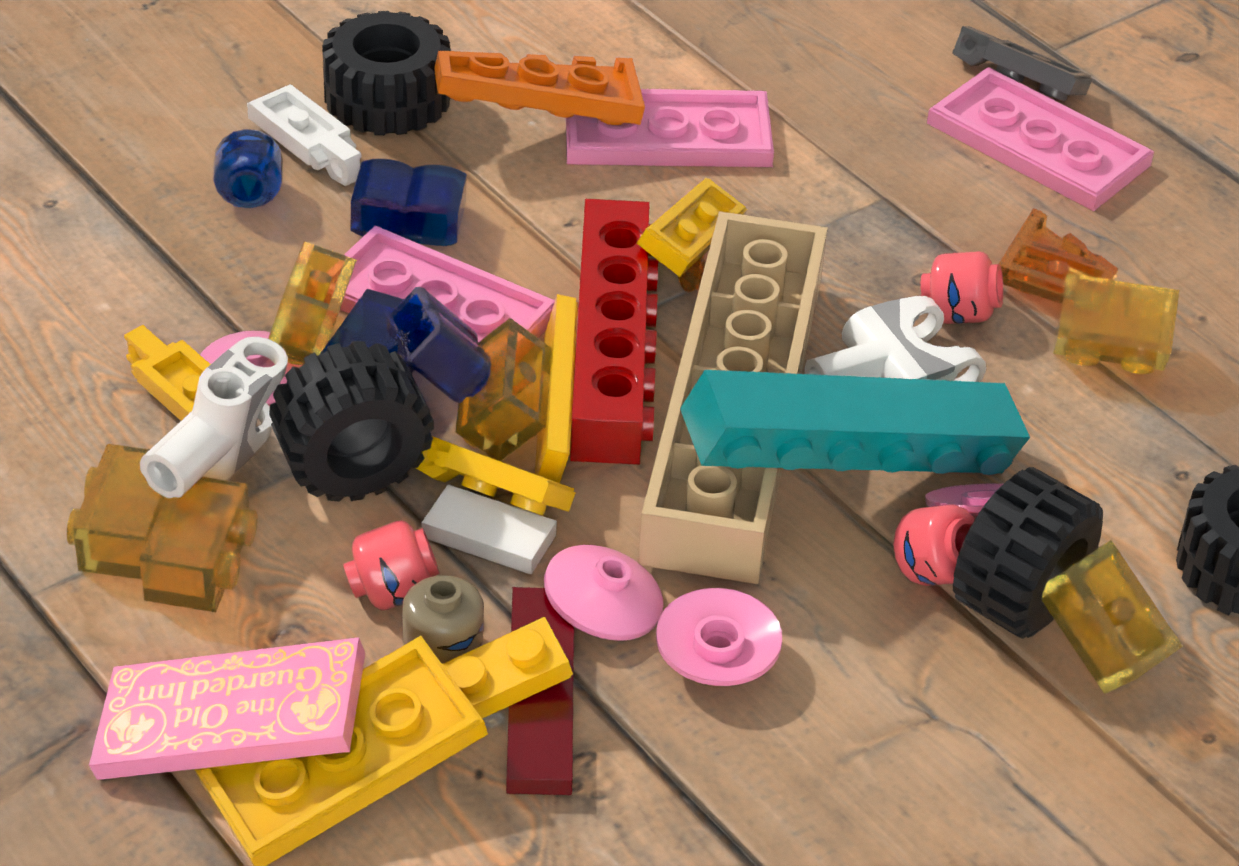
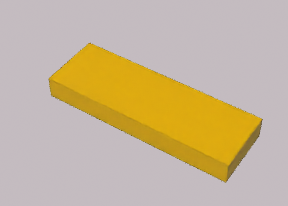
(688, 226)

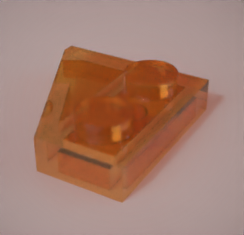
(1041, 259)

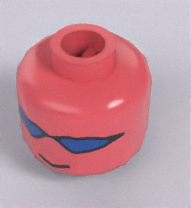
(964, 286)
(930, 543)
(389, 563)

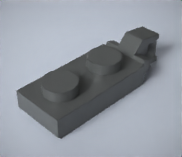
(1019, 62)

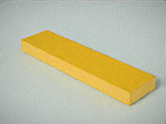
(554, 440)

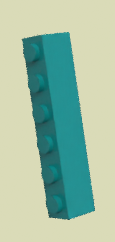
(852, 423)

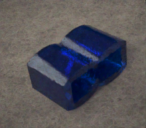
(408, 201)
(439, 345)

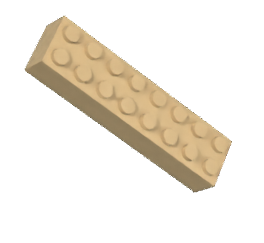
(751, 318)

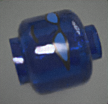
(248, 168)

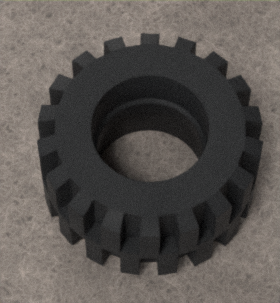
(384, 72)
(351, 421)
(1211, 540)
(1019, 543)

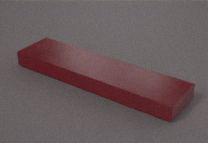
(543, 723)

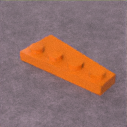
(537, 83)

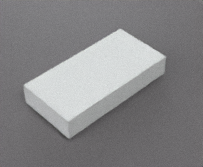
(489, 529)

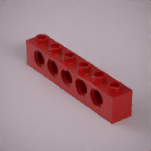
(613, 335)

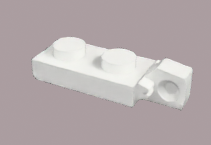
(307, 132)

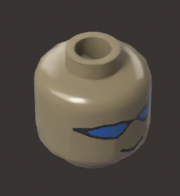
(445, 614)

